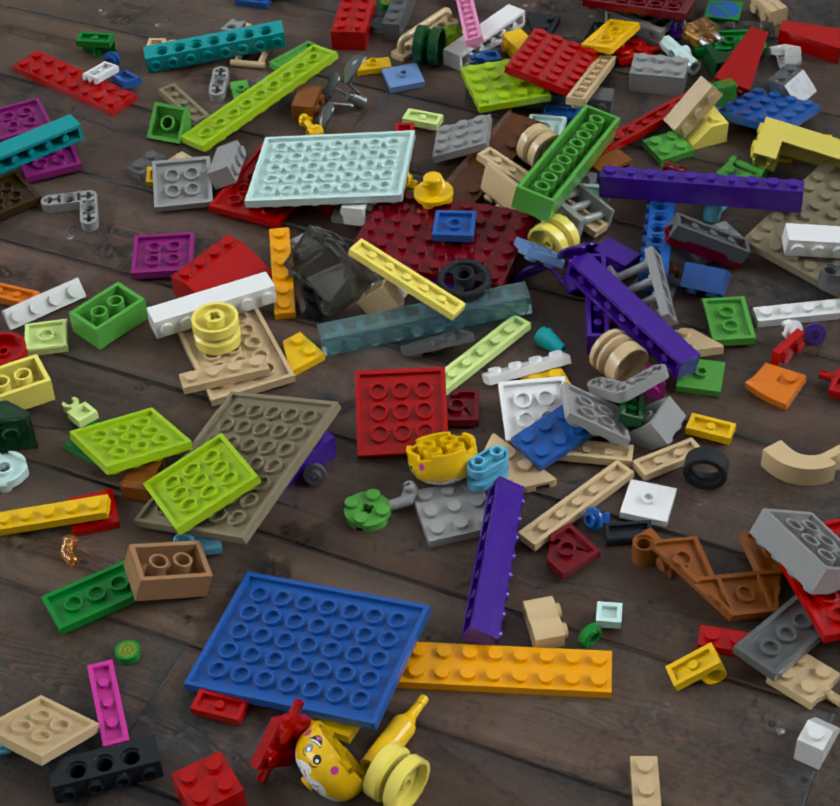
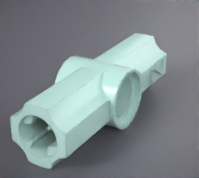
(674, 49)

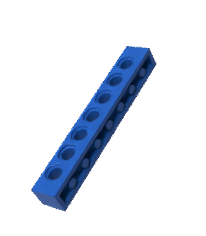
(656, 219)

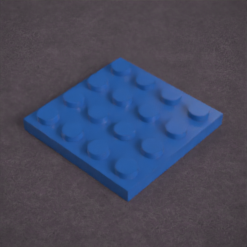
(758, 104)

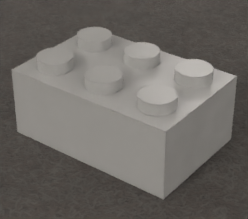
(658, 74)

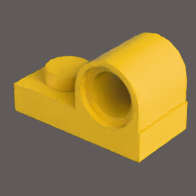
(697, 665)

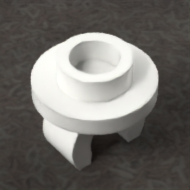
(790, 327)

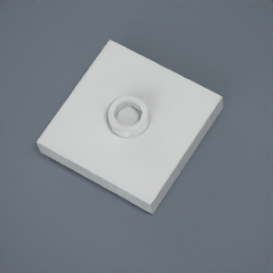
(648, 502)

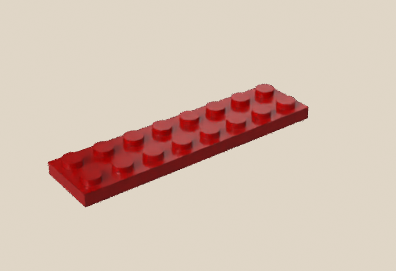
(69, 81)

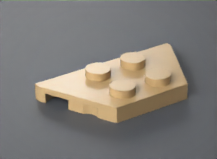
(699, 341)
(521, 469)

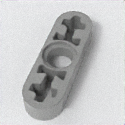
(219, 84)

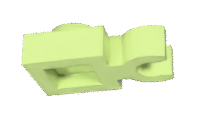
(81, 413)

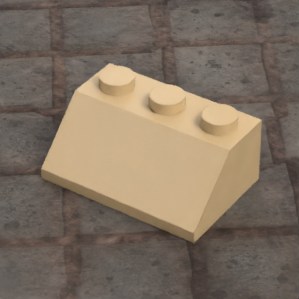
(497, 186)

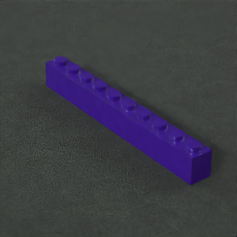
(701, 188)

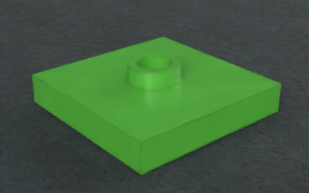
(705, 380)

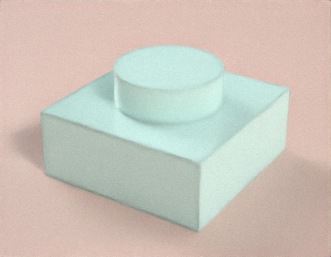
(609, 614)

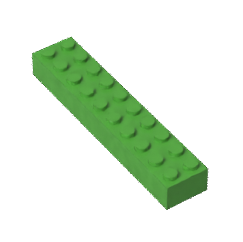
(565, 163)

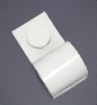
(786, 54)

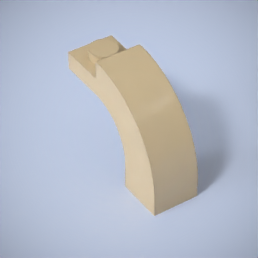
(799, 468)

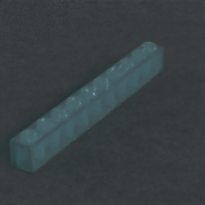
(420, 320)

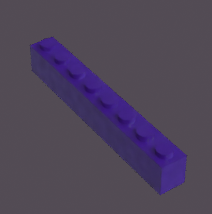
(633, 315)
(493, 563)

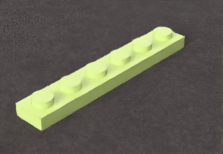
(484, 351)

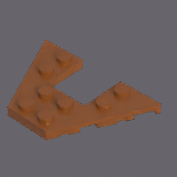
(733, 594)

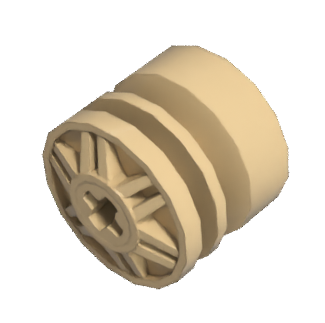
(618, 356)

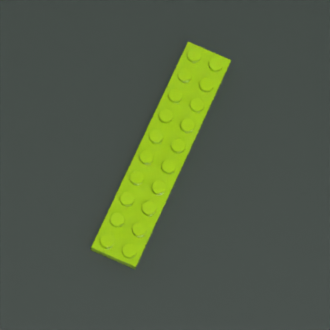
(258, 98)

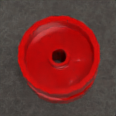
(12, 347)

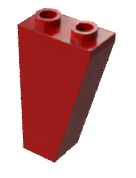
(813, 39)
(744, 61)

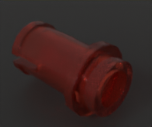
(669, 165)

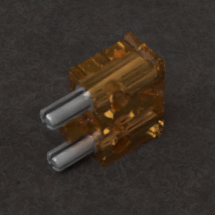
(701, 32)

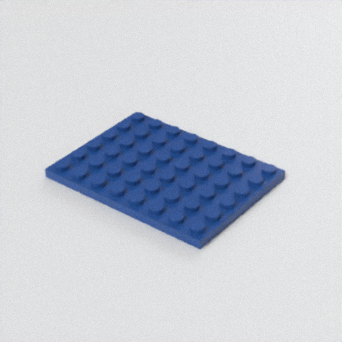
(310, 644)

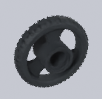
(465, 279)

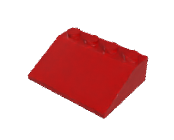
(218, 265)

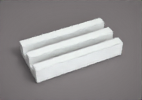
(100, 72)

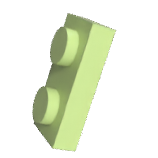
(423, 119)

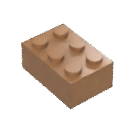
(167, 570)

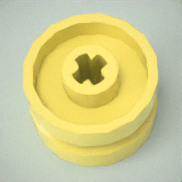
(555, 234)
(216, 328)
(396, 776)

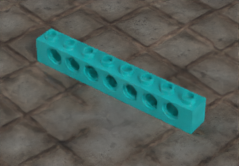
(214, 46)

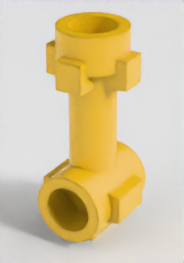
(306, 121)

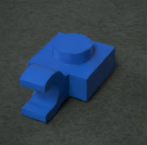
(485, 56)

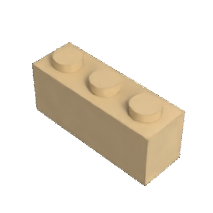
(693, 107)

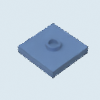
(403, 78)

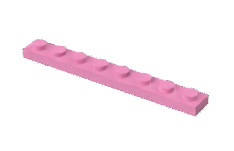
(470, 23)

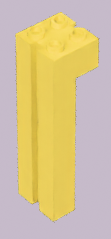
(792, 141)

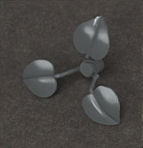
(352, 97)

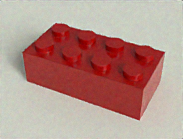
(353, 24)

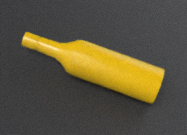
(398, 730)

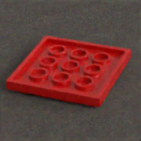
(398, 408)

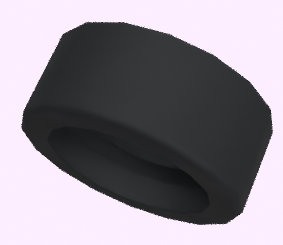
(708, 456)

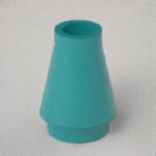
(548, 340)

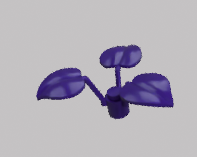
(569, 252)

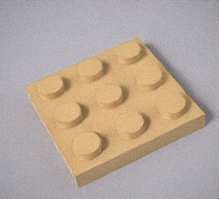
(44, 730)

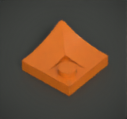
(776, 385)

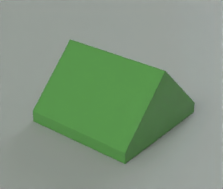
(169, 122)

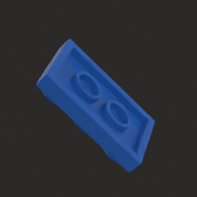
(549, 439)

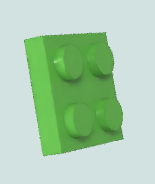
(668, 147)

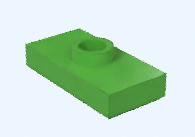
(238, 87)

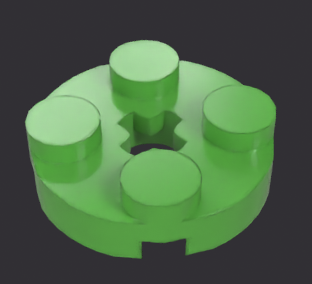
(363, 501)

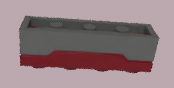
(706, 241)

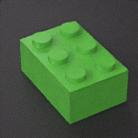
(108, 315)

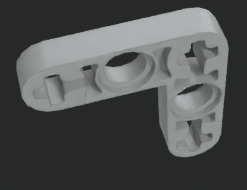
(81, 201)
(624, 391)

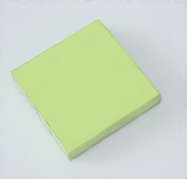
(47, 337)

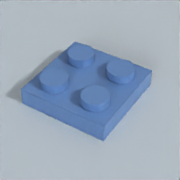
(538, 252)

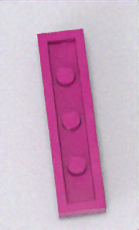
(108, 703)

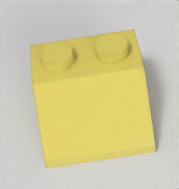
(709, 131)

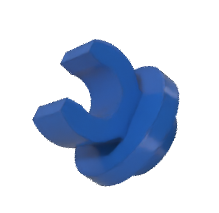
(112, 57)
(594, 518)

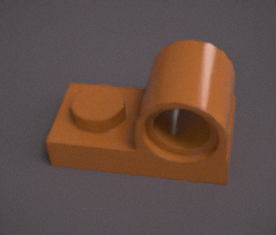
(644, 556)

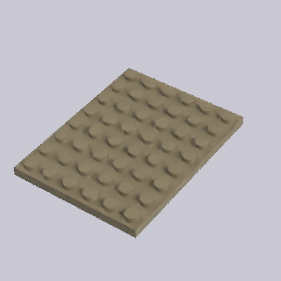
(819, 207)
(274, 439)

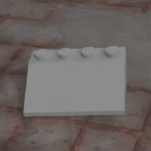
(802, 546)

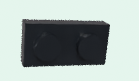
(308, 302)

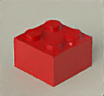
(208, 783)

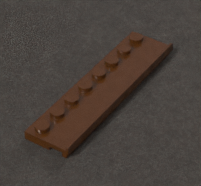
(503, 138)

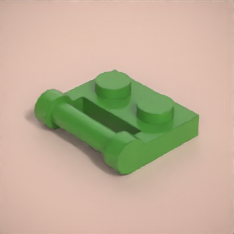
(734, 162)

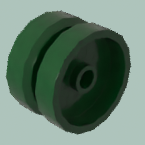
(428, 45)

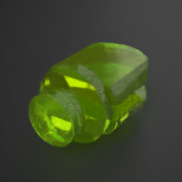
(452, 32)

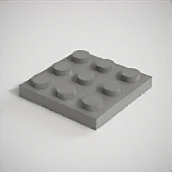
(462, 138)
(181, 183)
(593, 414)
(450, 513)

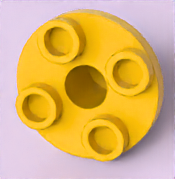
(433, 191)

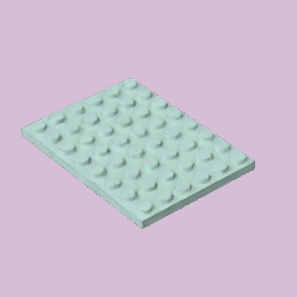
(331, 169)

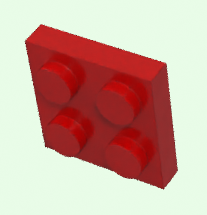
(96, 526)

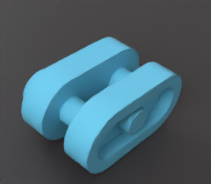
(486, 467)

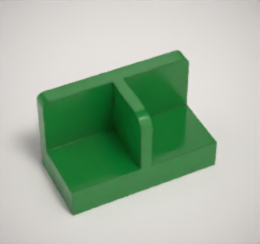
(96, 42)
(728, 89)

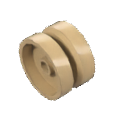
(535, 142)

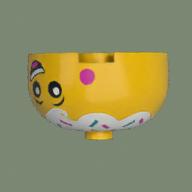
(441, 457)
(328, 764)

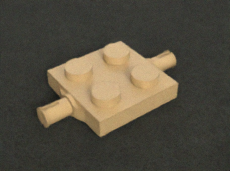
(808, 682)

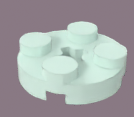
(16, 471)

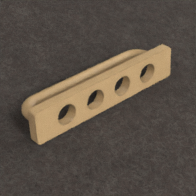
(401, 53)

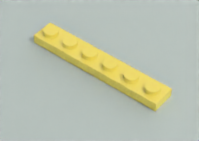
(406, 279)

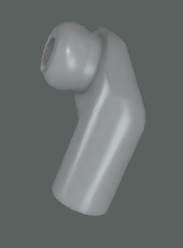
(407, 497)

